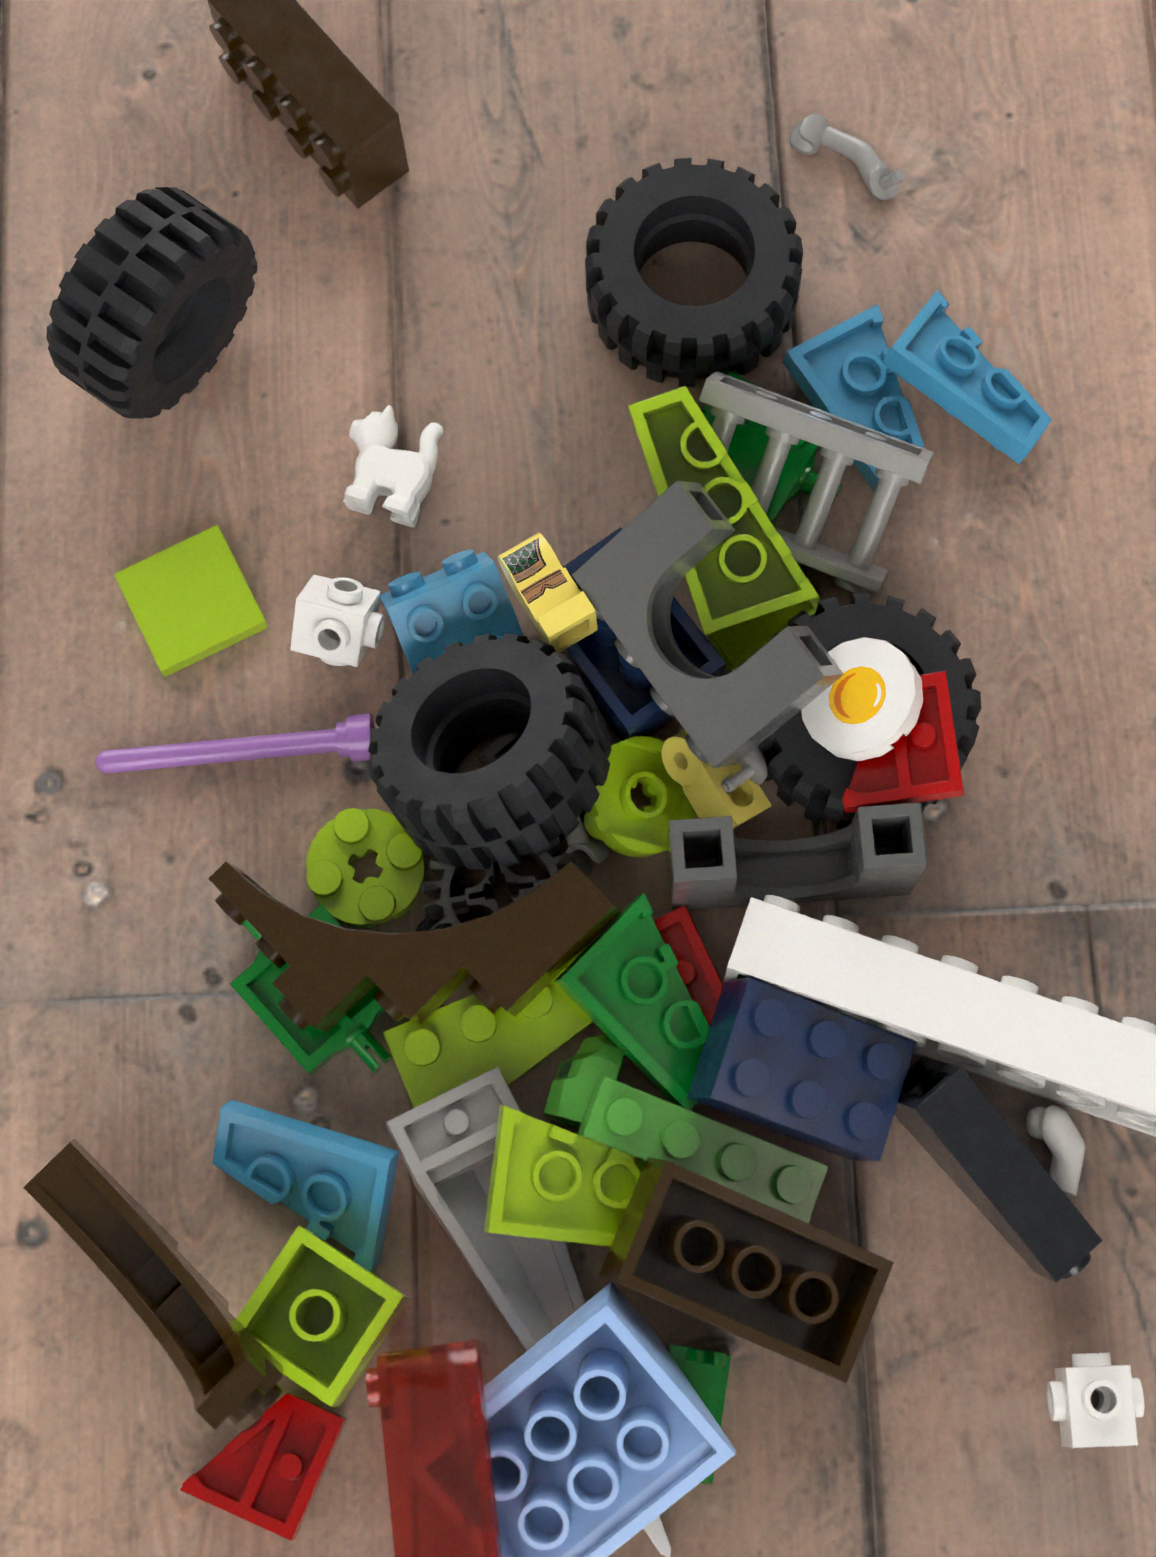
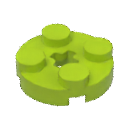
(615, 816)
(375, 899)

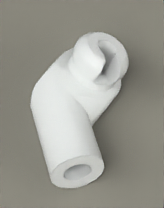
(1063, 1141)

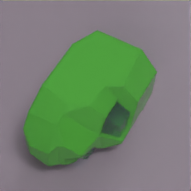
(578, 1077)

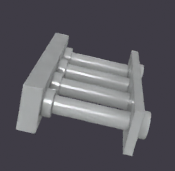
(841, 445)

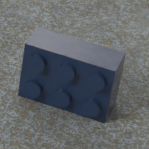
(622, 689)
(801, 1070)

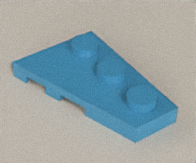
(958, 377)
(846, 378)
(316, 1172)

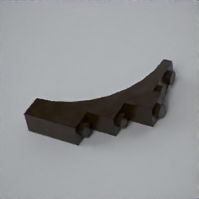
(334, 967)
(211, 1349)

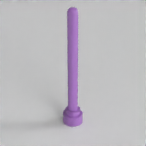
(347, 739)

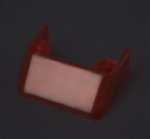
(437, 1450)

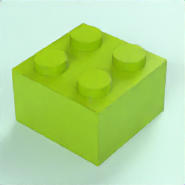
(321, 1315)

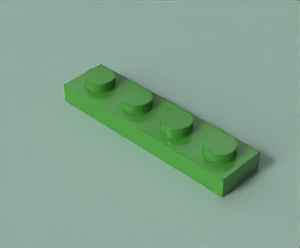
(661, 1130)

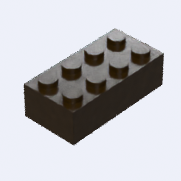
(313, 93)
(746, 1268)

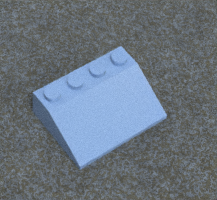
(595, 1434)

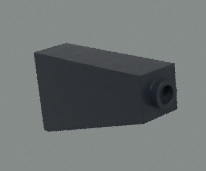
(994, 1168)

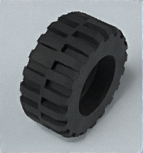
(703, 207)
(151, 302)
(811, 772)
(520, 797)

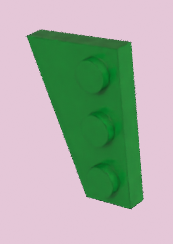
(640, 1001)

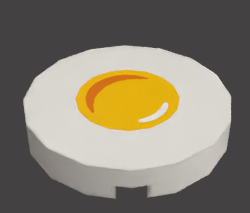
(869, 703)

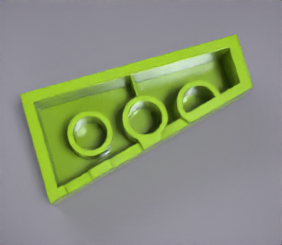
(753, 566)

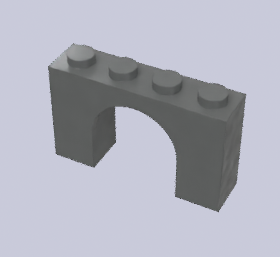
(633, 591)
(870, 858)

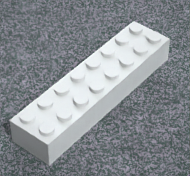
(954, 1013)

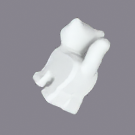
(390, 472)

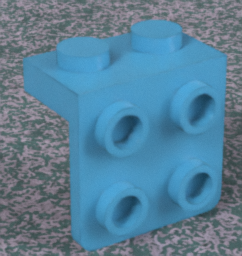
(449, 606)

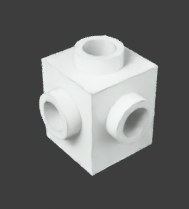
(337, 620)
(1118, 1407)

